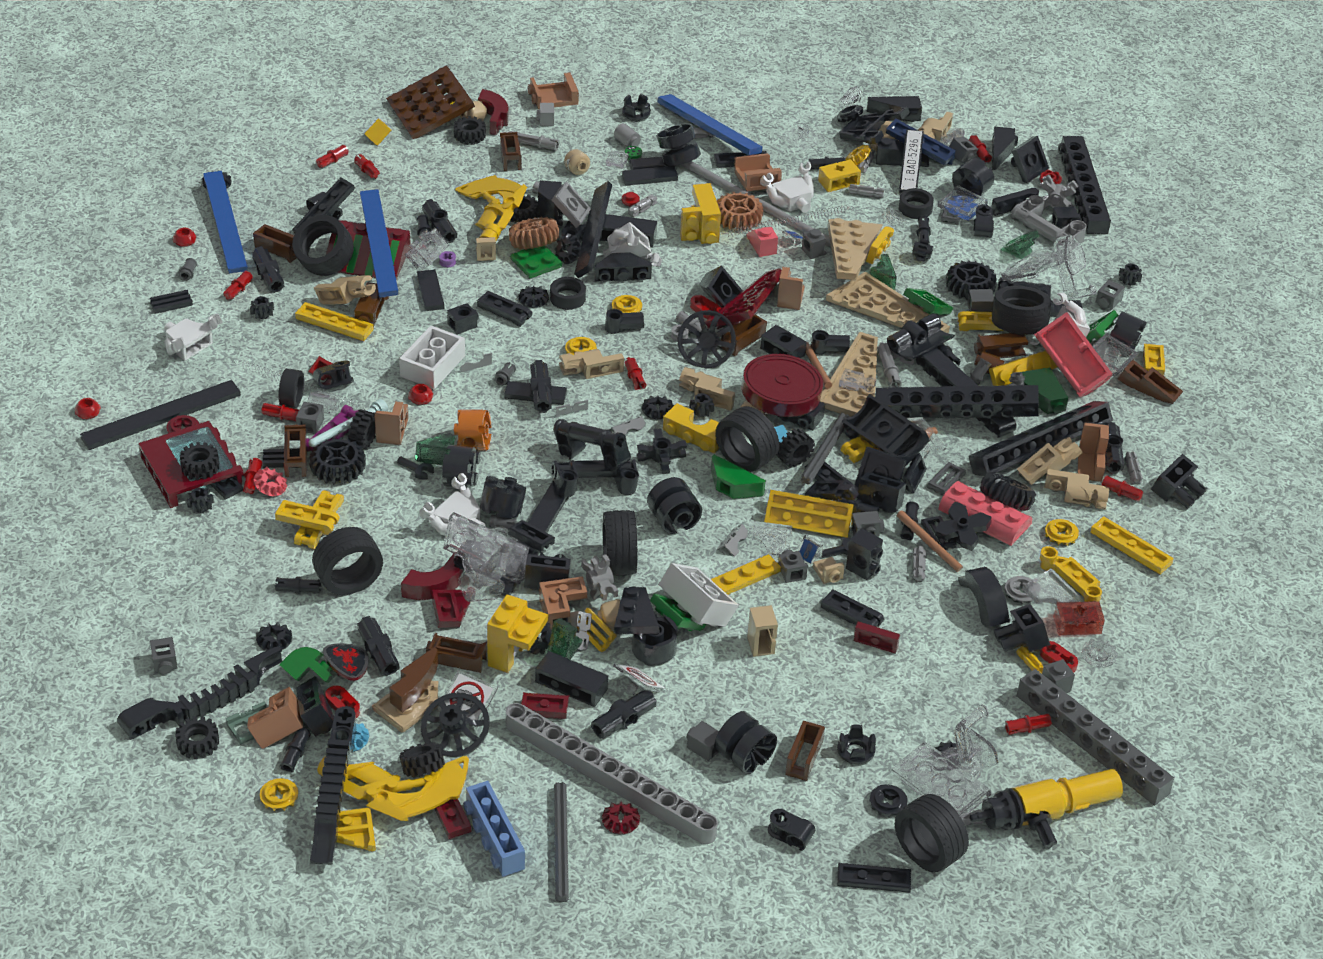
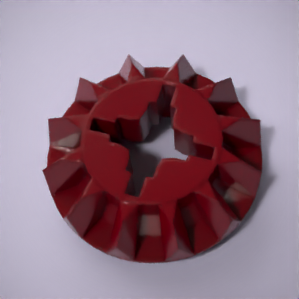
(176, 423)
(612, 822)

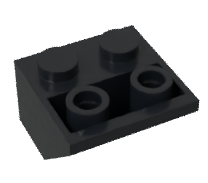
(546, 206)

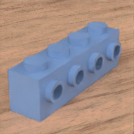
(495, 829)

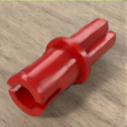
(982, 151)
(332, 156)
(366, 166)
(238, 285)
(635, 373)
(281, 412)
(253, 467)
(1122, 488)
(1027, 724)

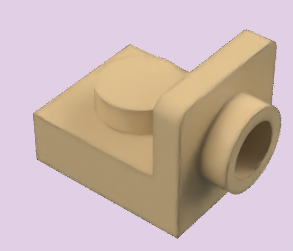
(485, 249)
(829, 570)

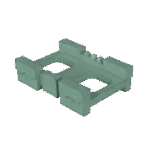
(236, 720)

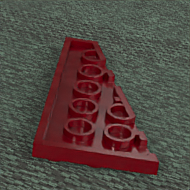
(749, 300)

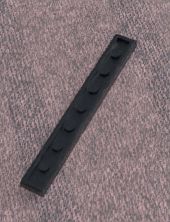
(593, 230)
(159, 414)
(543, 519)

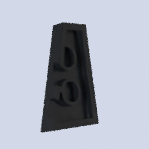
(635, 613)

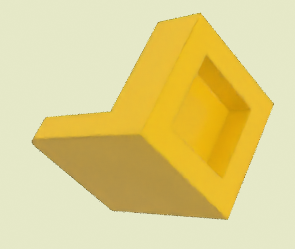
(378, 131)

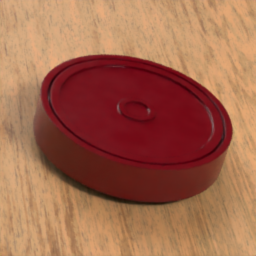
(782, 385)

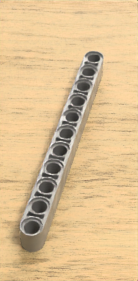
(612, 773)

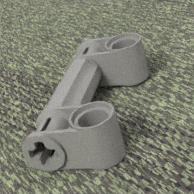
(1030, 214)

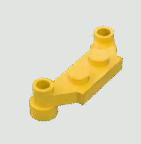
(1072, 573)

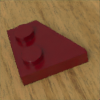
(449, 607)

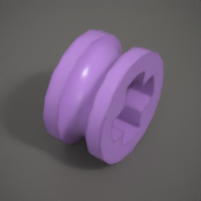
(447, 259)

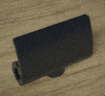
(918, 337)

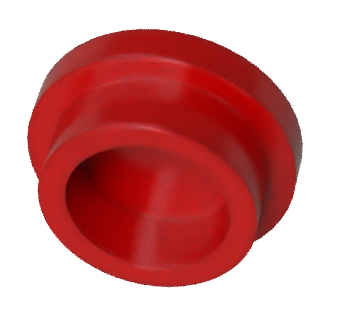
(630, 198)

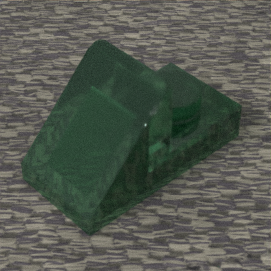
(1021, 245)
(884, 271)
(433, 449)
(564, 639)

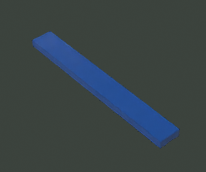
(710, 124)
(225, 222)
(379, 243)

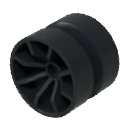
(678, 144)
(674, 504)
(745, 742)

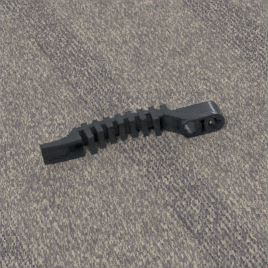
(151, 712)
(332, 784)

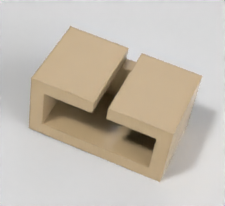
(762, 630)

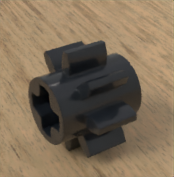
(922, 250)
(1130, 274)
(261, 307)
(702, 405)
(200, 500)

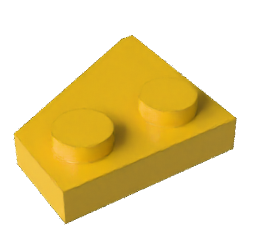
(357, 829)

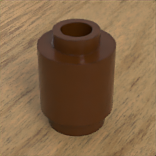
(994, 360)

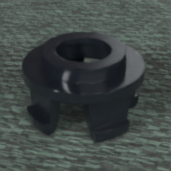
(641, 105)
(856, 737)

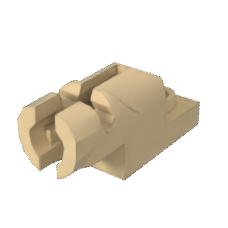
(937, 128)
(344, 290)
(591, 363)
(709, 385)
(1049, 458)
(1077, 488)

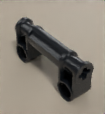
(573, 436)
(567, 473)

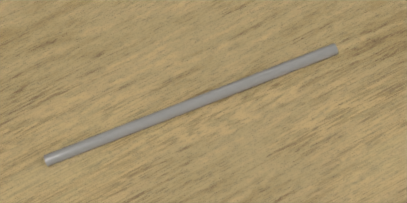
(768, 208)

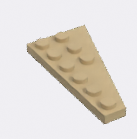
(851, 245)
(878, 301)
(860, 358)

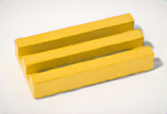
(592, 639)

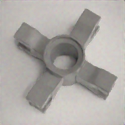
(1059, 190)
(599, 578)

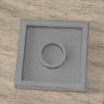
(571, 204)

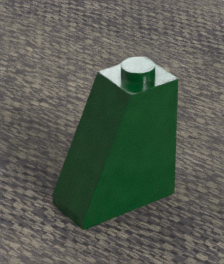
(1051, 394)

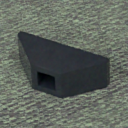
(623, 267)

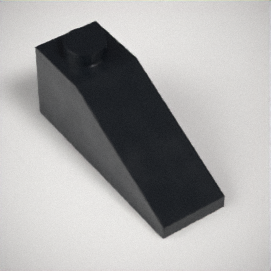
(882, 104)
(1002, 144)
(891, 153)
(314, 707)

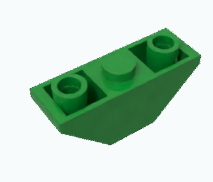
(735, 481)

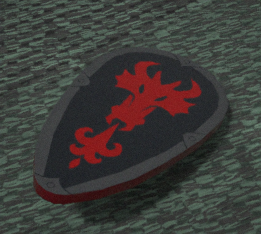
(346, 660)

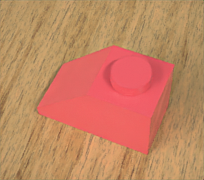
(763, 241)

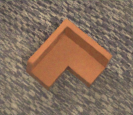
(790, 290)
(391, 425)
(1093, 448)
(556, 594)
(277, 720)

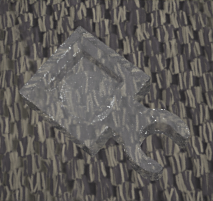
(854, 380)

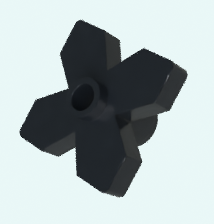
(962, 526)

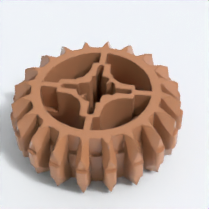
(740, 210)
(533, 233)

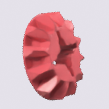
(271, 488)

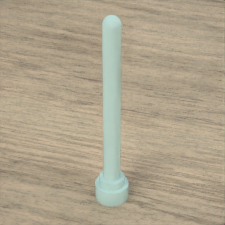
(378, 405)

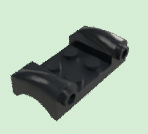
(886, 430)

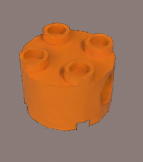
(473, 428)

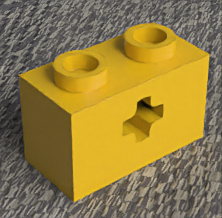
(839, 175)

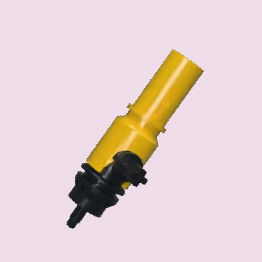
(1047, 800)

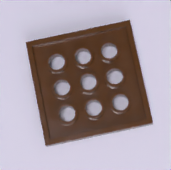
(434, 93)

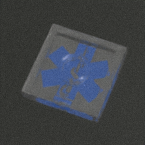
(961, 203)

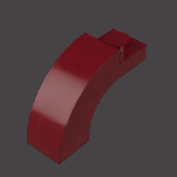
(496, 108)
(419, 584)

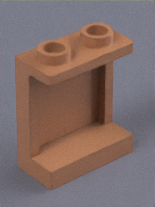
(559, 93)
(752, 168)

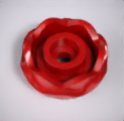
(1054, 175)
(184, 237)
(420, 394)
(87, 408)

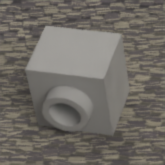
(546, 114)

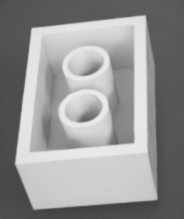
(432, 357)
(698, 595)

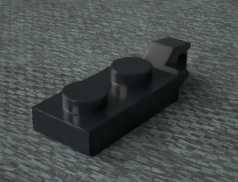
(832, 490)

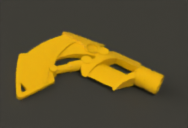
(512, 196)
(383, 788)

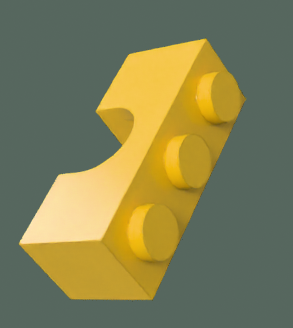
(679, 422)

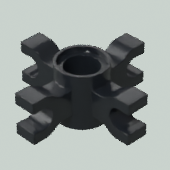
(661, 450)

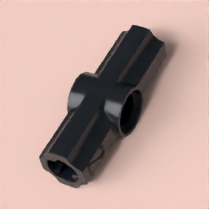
(439, 220)
(268, 269)
(540, 386)
(1114, 455)
(378, 646)
(623, 713)

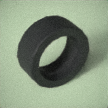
(917, 195)
(567, 302)
(291, 388)

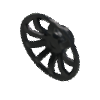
(706, 339)
(454, 721)

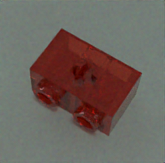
(1079, 618)

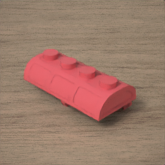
(1074, 355)
(1006, 522)

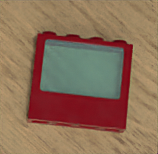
(162, 460)

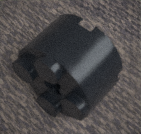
(973, 176)
(1128, 329)
(461, 460)
(502, 497)
(656, 648)

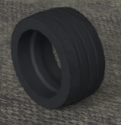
(312, 230)
(1021, 309)
(758, 431)
(620, 541)
(336, 547)
(931, 832)

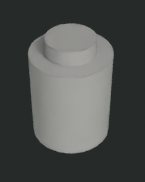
(627, 135)

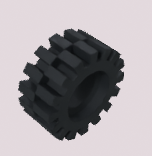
(469, 130)
(527, 210)
(363, 428)
(795, 447)
(199, 469)
(200, 747)
(422, 759)

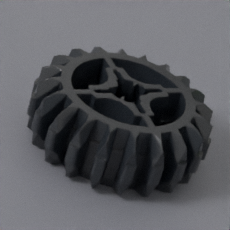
(969, 276)
(337, 464)
(1007, 491)

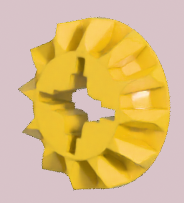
(859, 154)
(627, 300)
(574, 344)
(1061, 525)
(285, 787)

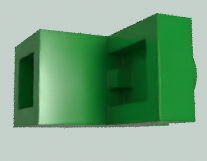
(302, 660)

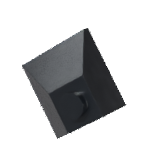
(720, 286)

